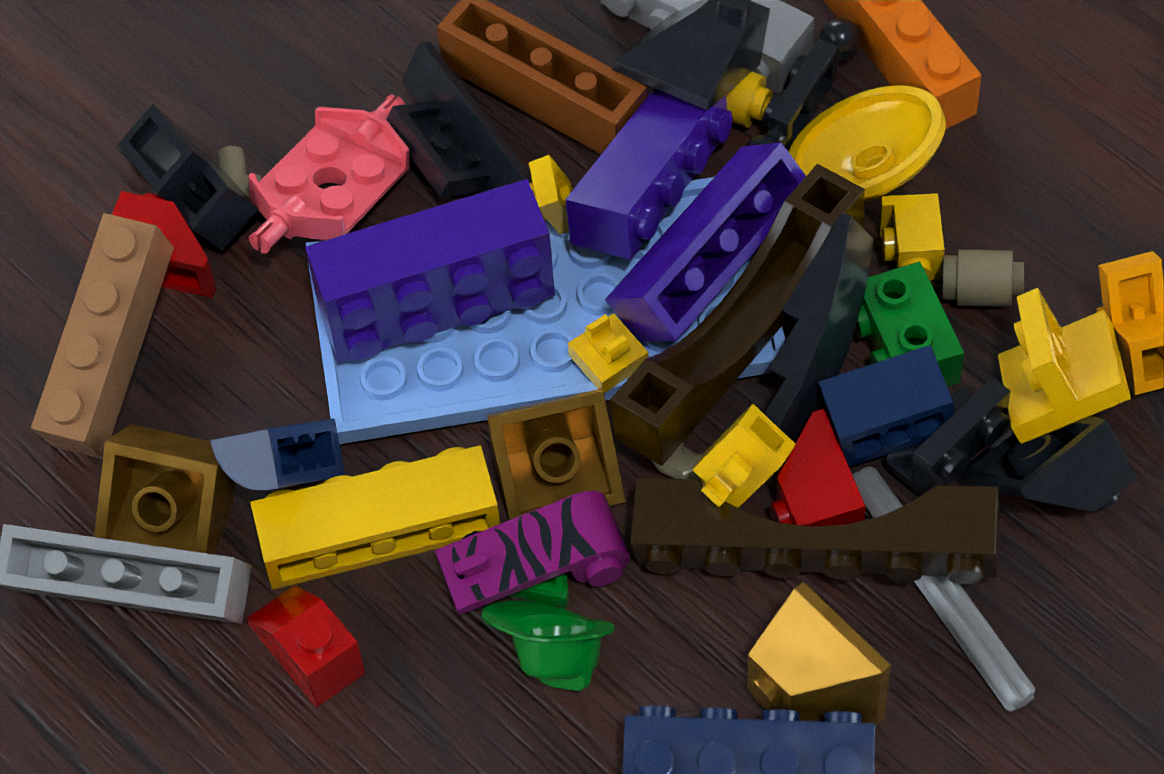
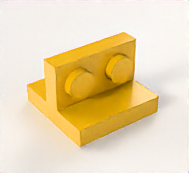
(1060, 370)

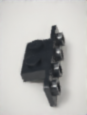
(450, 132)

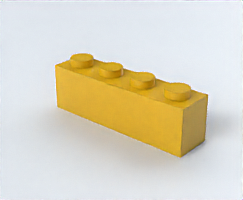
(374, 516)

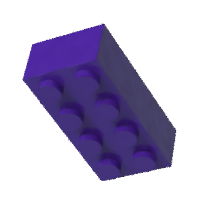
(432, 271)

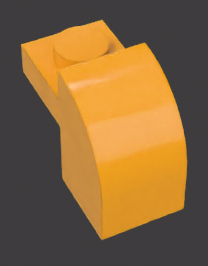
(1135, 305)

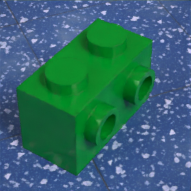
(905, 315)

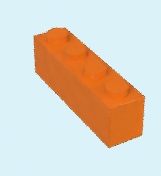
(915, 51)

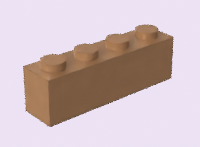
(103, 336)

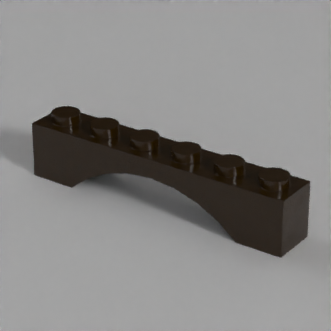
(684, 382)
(938, 534)

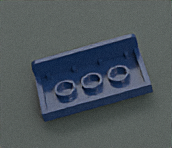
(727, 745)

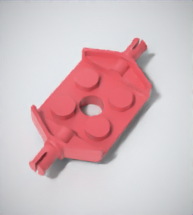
(344, 149)

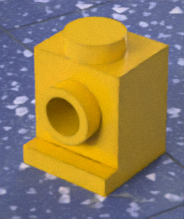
(912, 232)

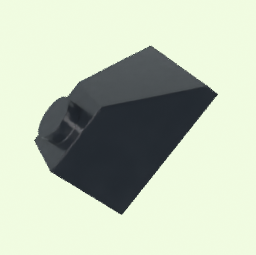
(699, 50)
(1067, 467)

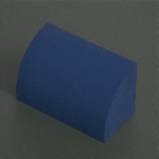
(887, 405)
(281, 455)

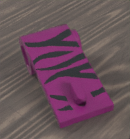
(532, 548)

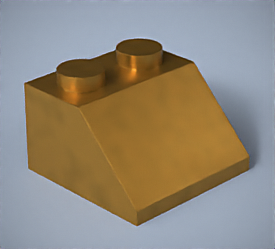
(162, 491)

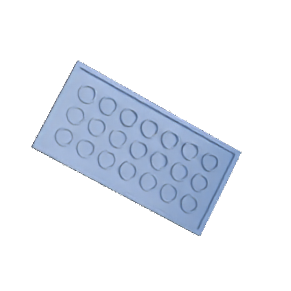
(503, 360)

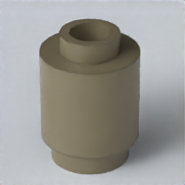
(982, 278)

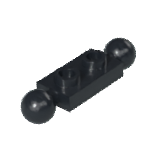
(809, 83)

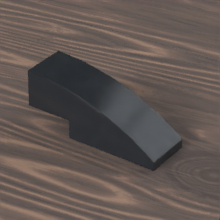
(187, 177)

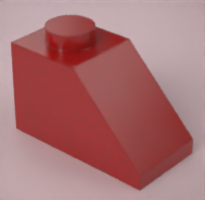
(188, 266)
(817, 481)
(309, 643)

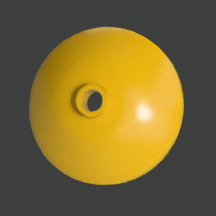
(874, 138)

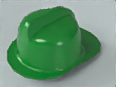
(551, 641)

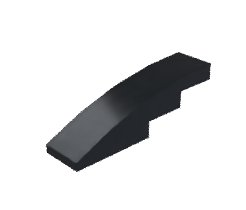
(825, 317)

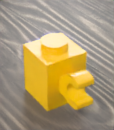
(742, 458)

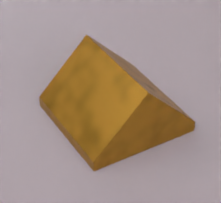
(554, 452)

